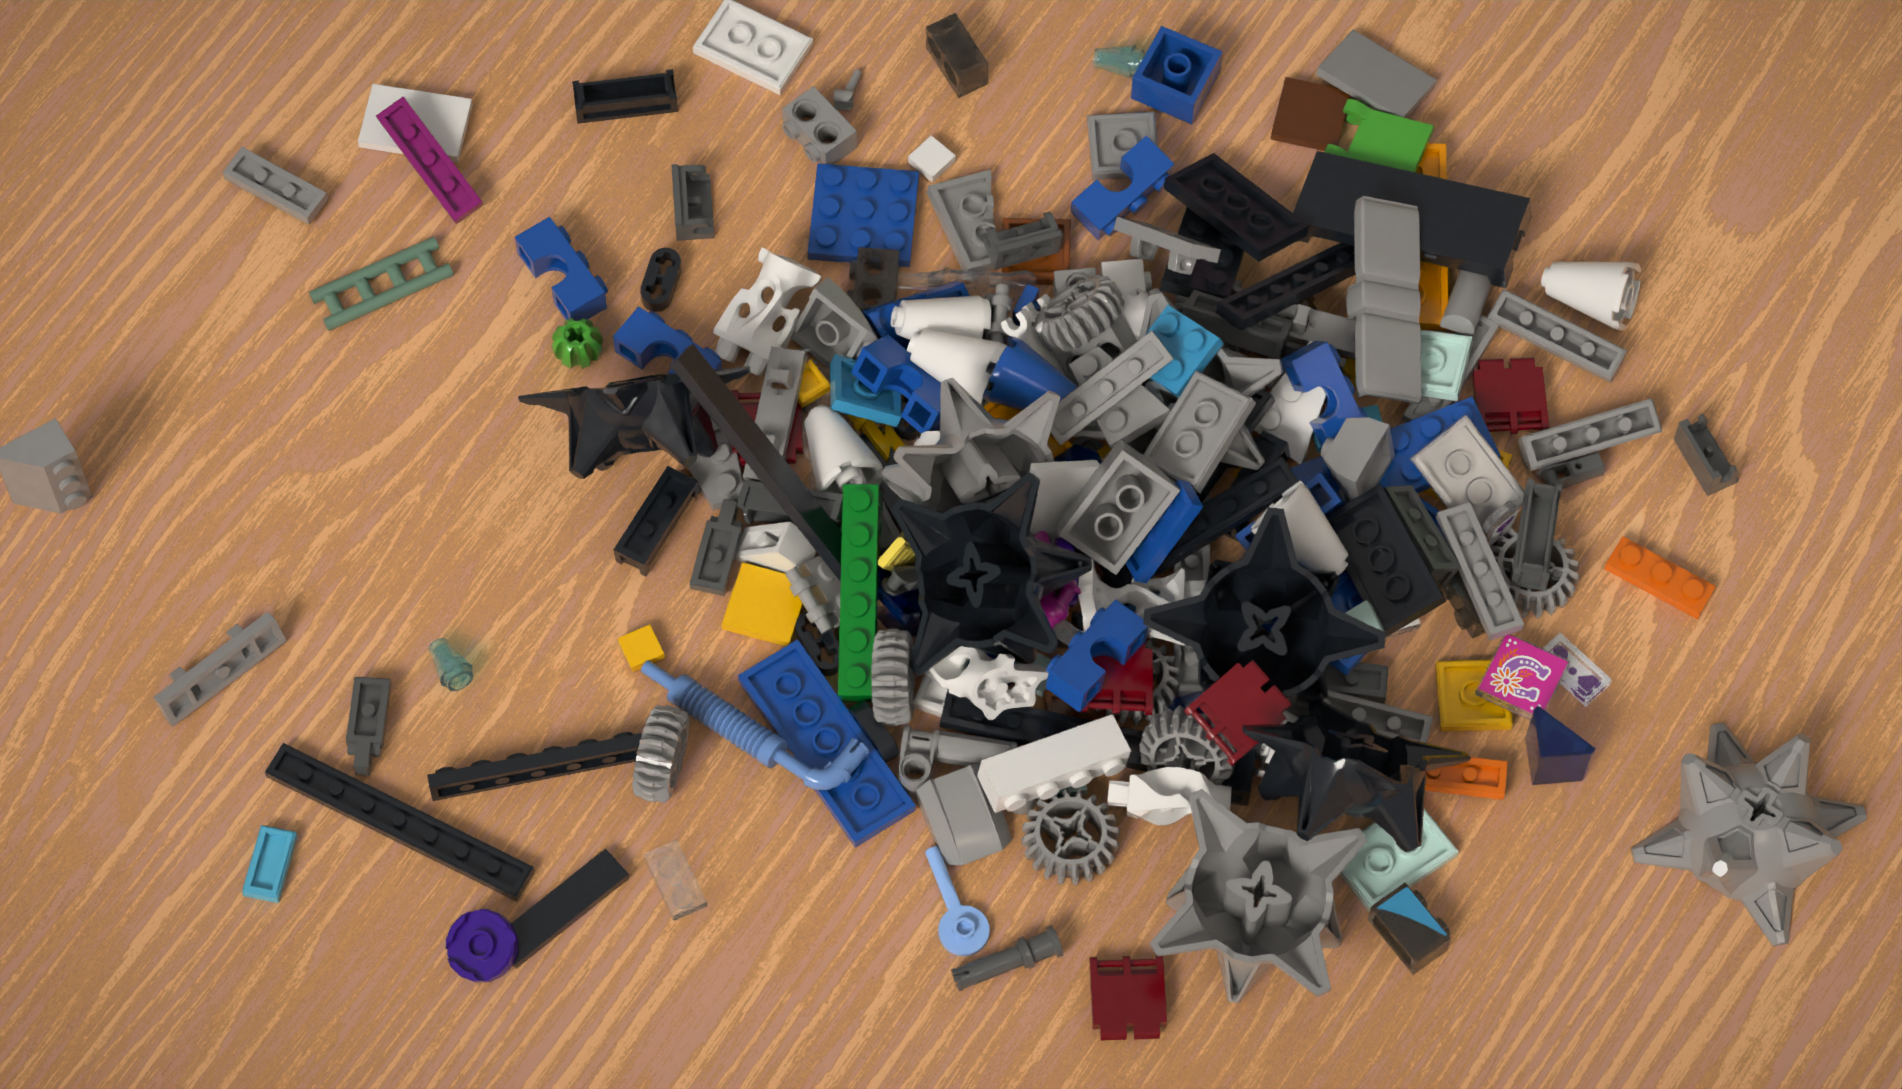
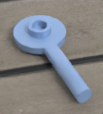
(962, 928)

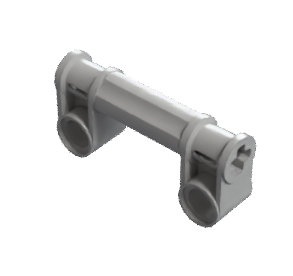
(923, 748)

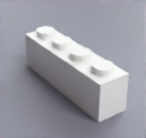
(1054, 764)

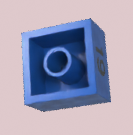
(1176, 74)

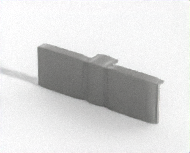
(1386, 300)

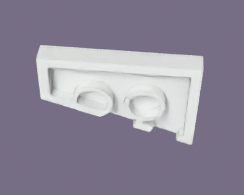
(1291, 416)

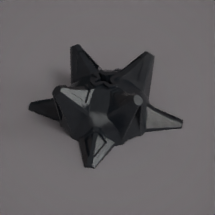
(632, 419)
(984, 576)
(1262, 589)
(1349, 770)

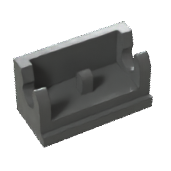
(692, 202)
(1023, 242)
(1705, 456)

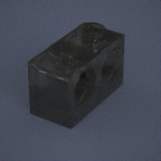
(957, 55)
(878, 286)

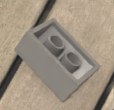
(44, 470)
(1117, 507)

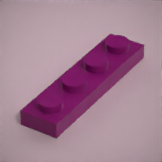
(429, 160)

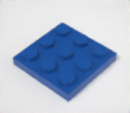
(862, 210)

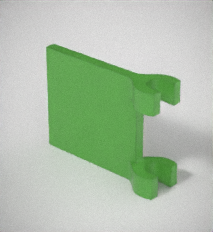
(1384, 138)

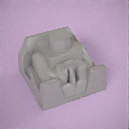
(1358, 455)

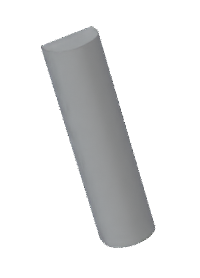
(1466, 303)
(1557, 336)
(1589, 434)
(1384, 718)

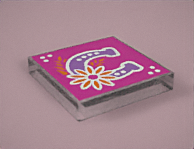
(1522, 676)

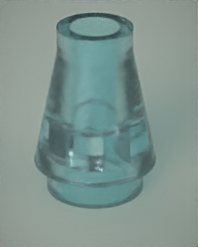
(1119, 60)
(451, 666)

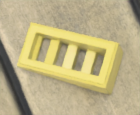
(897, 554)

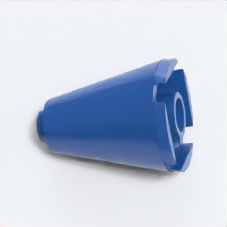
(1024, 377)

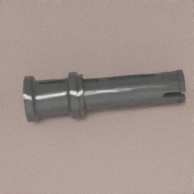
(1023, 953)

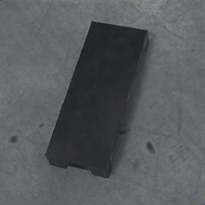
(1458, 222)

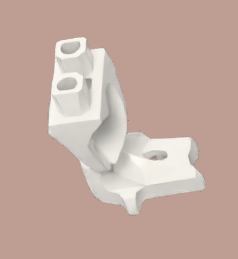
(756, 330)
(1171, 588)
(987, 678)
(1163, 794)

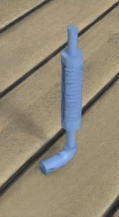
(751, 736)

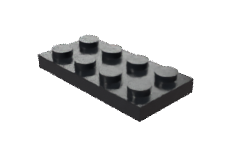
(1236, 207)
(1207, 276)
(1385, 560)

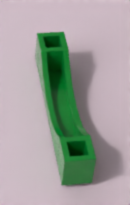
(859, 589)

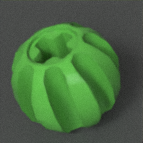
(577, 343)

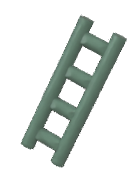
(372, 302)

